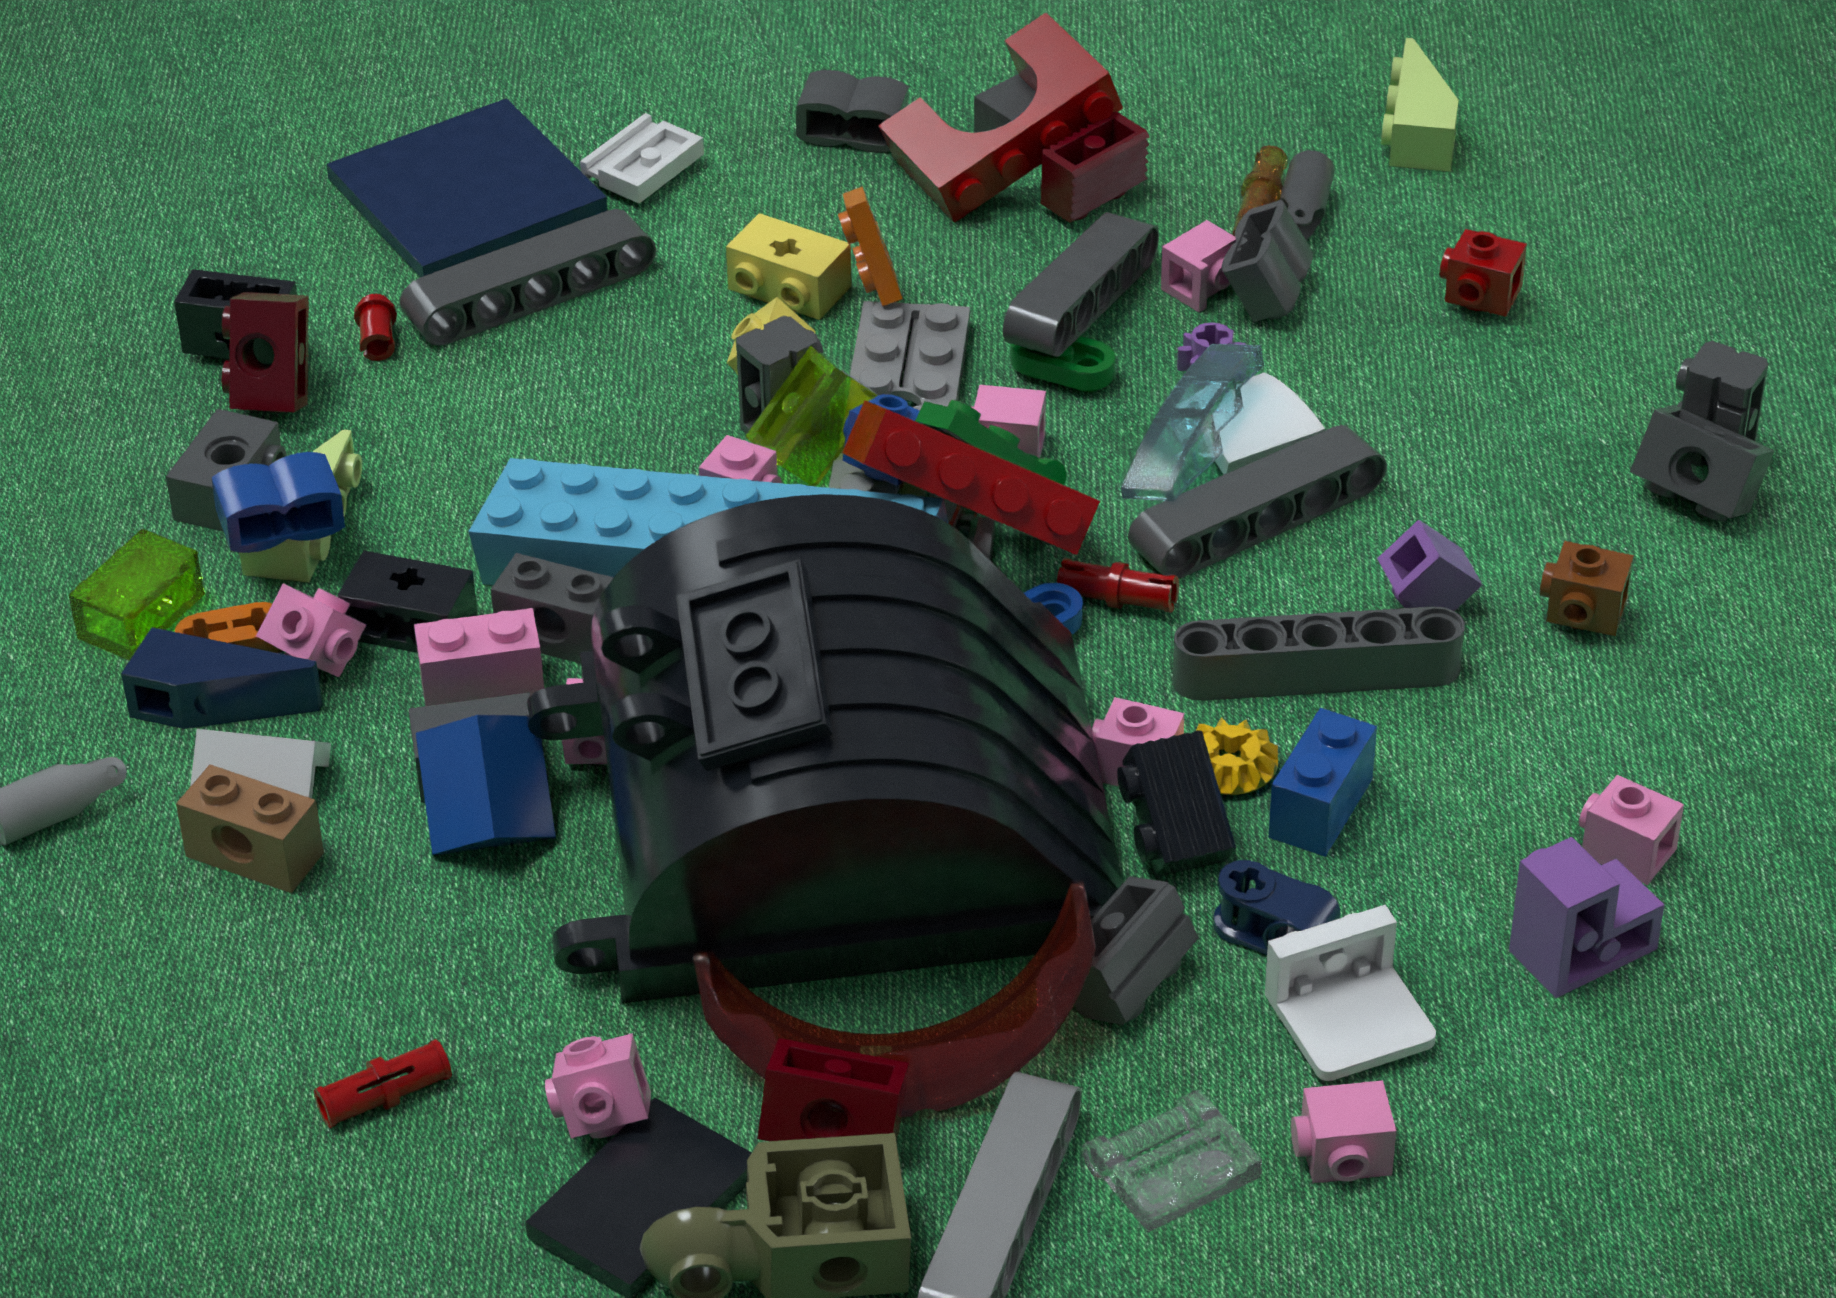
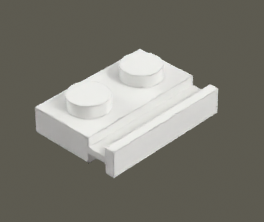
(642, 158)

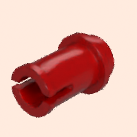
(375, 317)

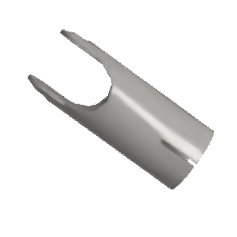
(54, 796)

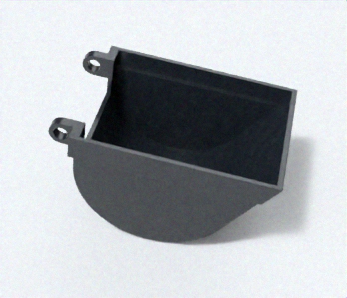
(897, 844)

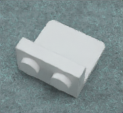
(1343, 995)

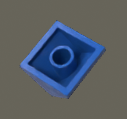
(484, 784)

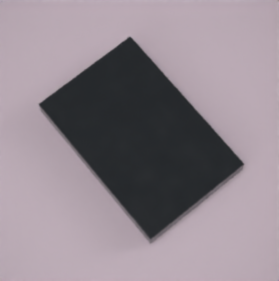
(753, 665)
(629, 1185)

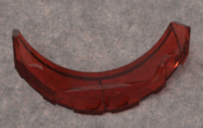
(946, 1060)

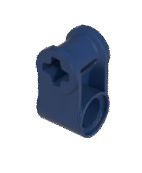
(1269, 909)

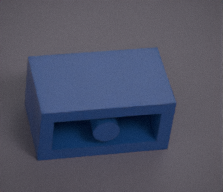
(1322, 781)

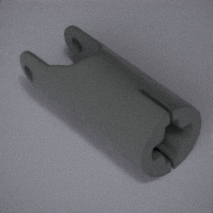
(1308, 189)

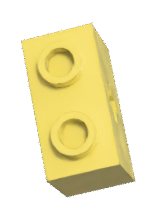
(789, 263)

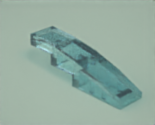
(1189, 423)

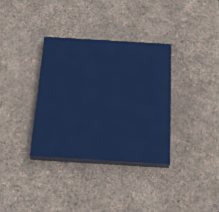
(465, 187)

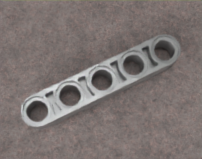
(1004, 1190)

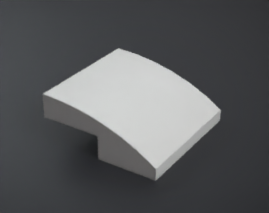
(1268, 423)

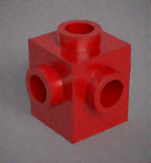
(1483, 272)

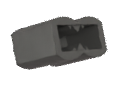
(848, 110)
(1267, 261)

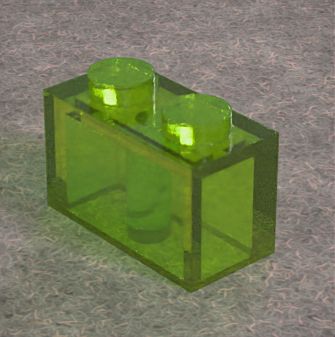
(136, 589)

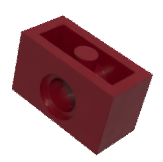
(282, 323)
(807, 1074)

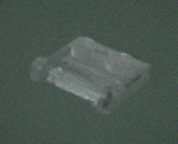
(1180, 1173)

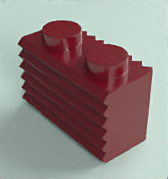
(1093, 166)

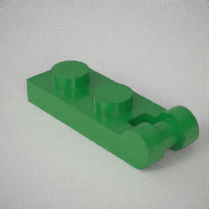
(962, 424)

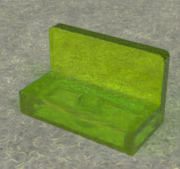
(809, 416)

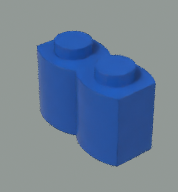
(278, 502)

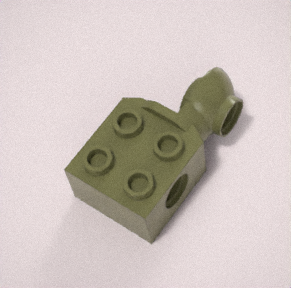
(815, 1226)

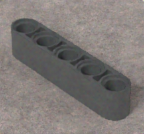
(527, 277)
(1080, 284)
(1257, 502)
(1317, 653)

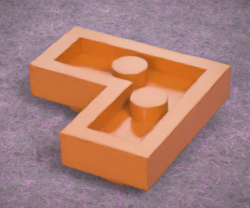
(871, 254)

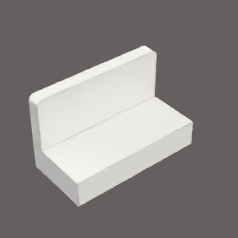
(268, 759)

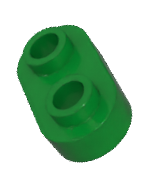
(1082, 366)

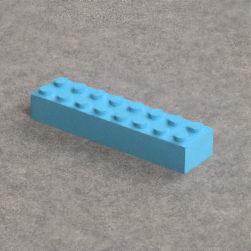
(609, 515)

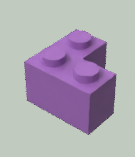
(1579, 917)

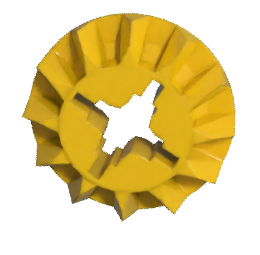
(1253, 767)

